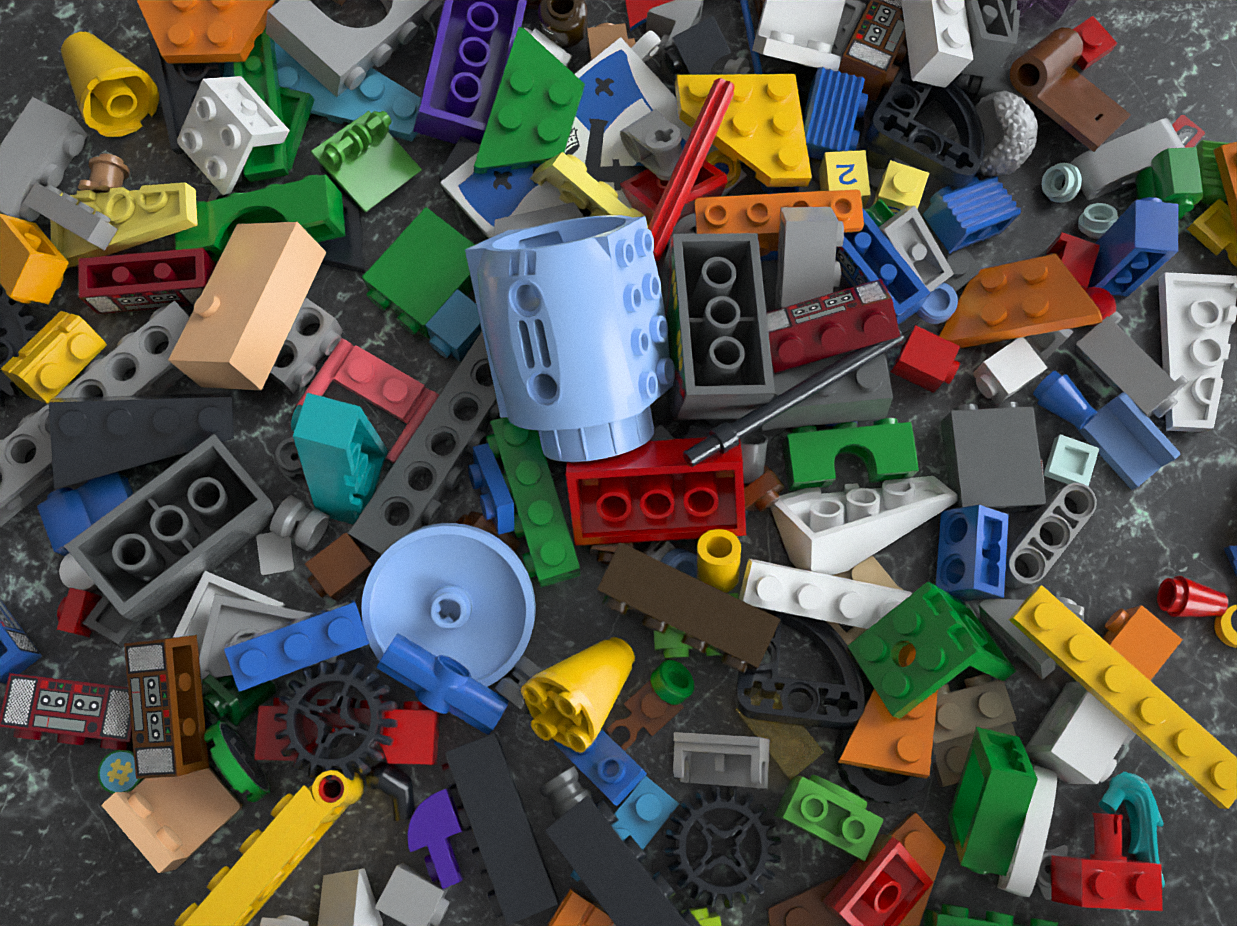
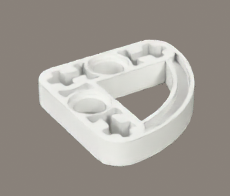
(1033, 837)

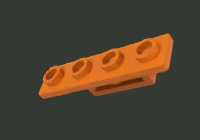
(762, 213)

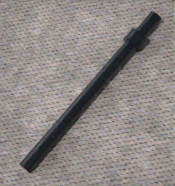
(727, 435)

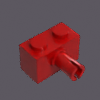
(1106, 876)

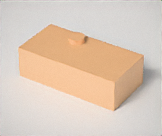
(248, 306)

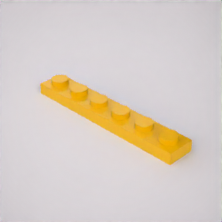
(1129, 695)

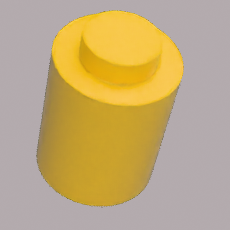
(719, 559)

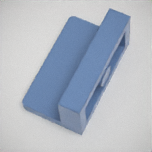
(1129, 441)

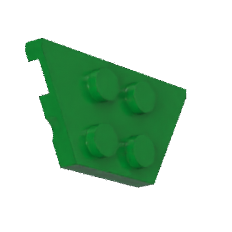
(531, 109)

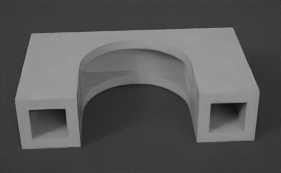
(339, 53)

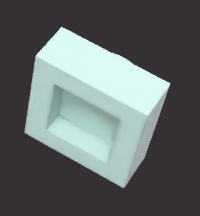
(1071, 461)

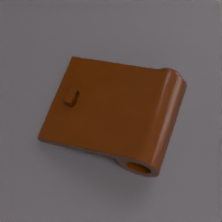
(1061, 92)

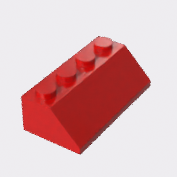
(656, 494)

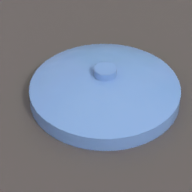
(453, 596)

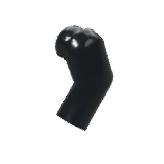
(396, 785)

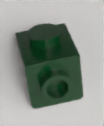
(225, 700)

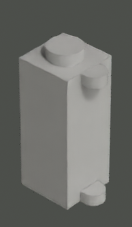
(1129, 367)

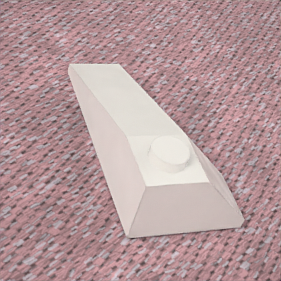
(844, 528)

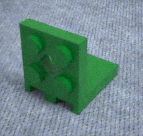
(945, 642)

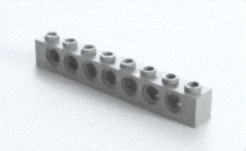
(104, 376)

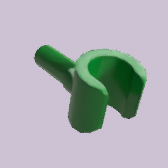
(879, 212)

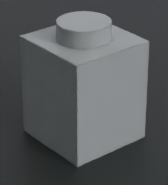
(413, 898)

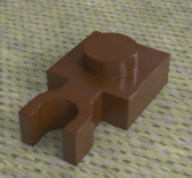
(646, 712)

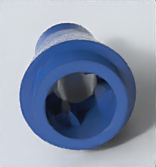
(1063, 399)

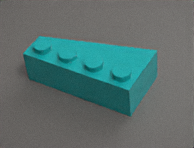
(338, 455)

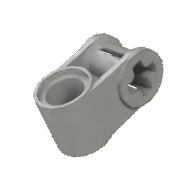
(653, 143)

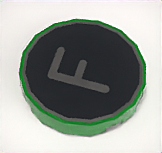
(237, 761)

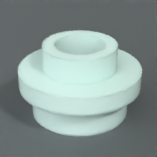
(1053, 180)
(1097, 219)

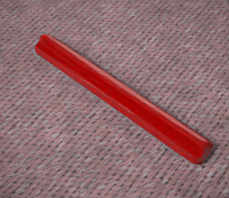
(689, 164)

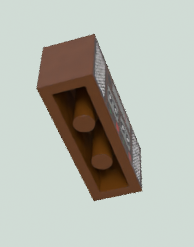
(876, 46)
(166, 707)

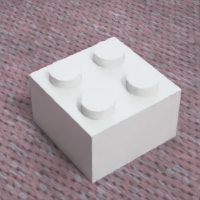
(1079, 738)

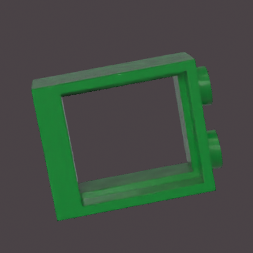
(991, 801)

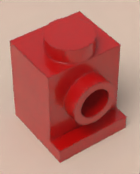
(1076, 255)

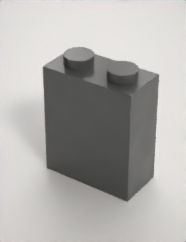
(994, 457)

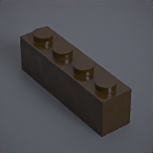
(688, 607)

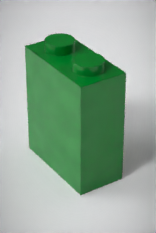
(420, 271)

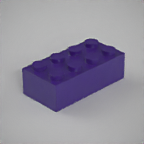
(467, 67)

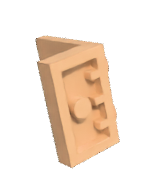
(173, 815)

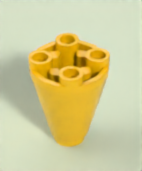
(578, 693)

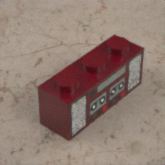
(144, 280)
(831, 325)
(68, 709)

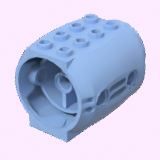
(575, 332)

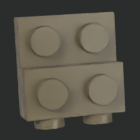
(959, 713)

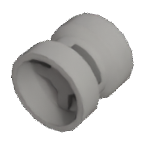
(299, 523)

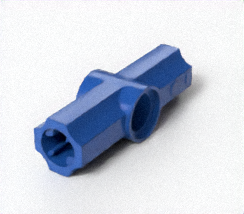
(443, 684)

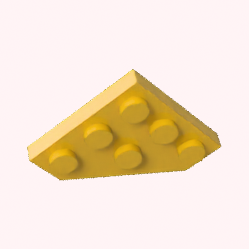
(759, 126)

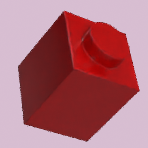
(926, 360)

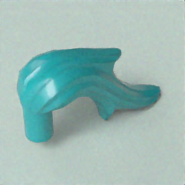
(1142, 814)

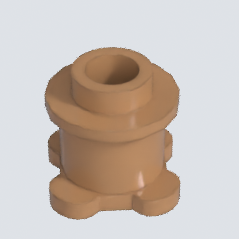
(106, 173)

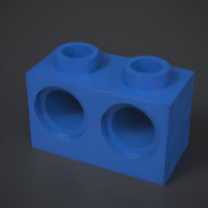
(972, 553)

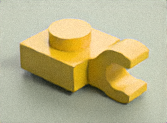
(1216, 230)

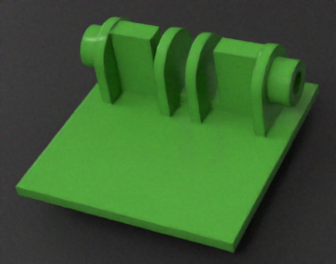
(367, 159)

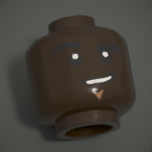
(563, 21)

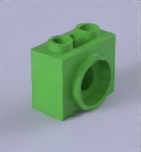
(830, 815)

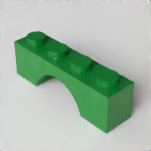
(310, 202)

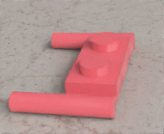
(377, 384)

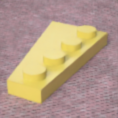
(137, 215)

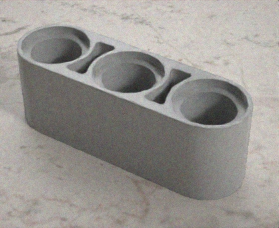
(1124, 158)
(1062, 526)

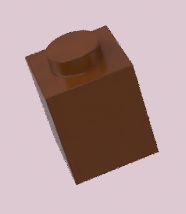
(339, 568)

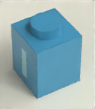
(455, 326)

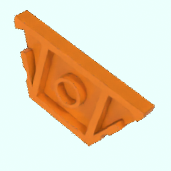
(205, 28)
(1019, 302)

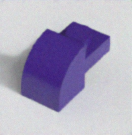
(431, 827)

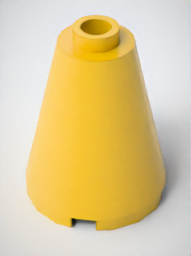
(107, 86)

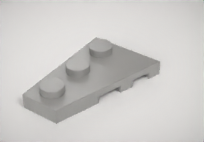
(234, 620)

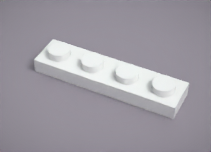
(817, 594)

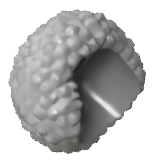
(1008, 133)

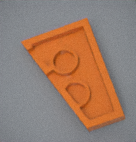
(891, 742)

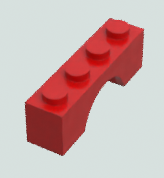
(414, 737)

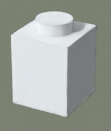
(1008, 370)

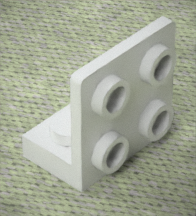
(800, 31)
(224, 128)

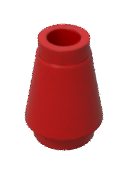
(1190, 599)

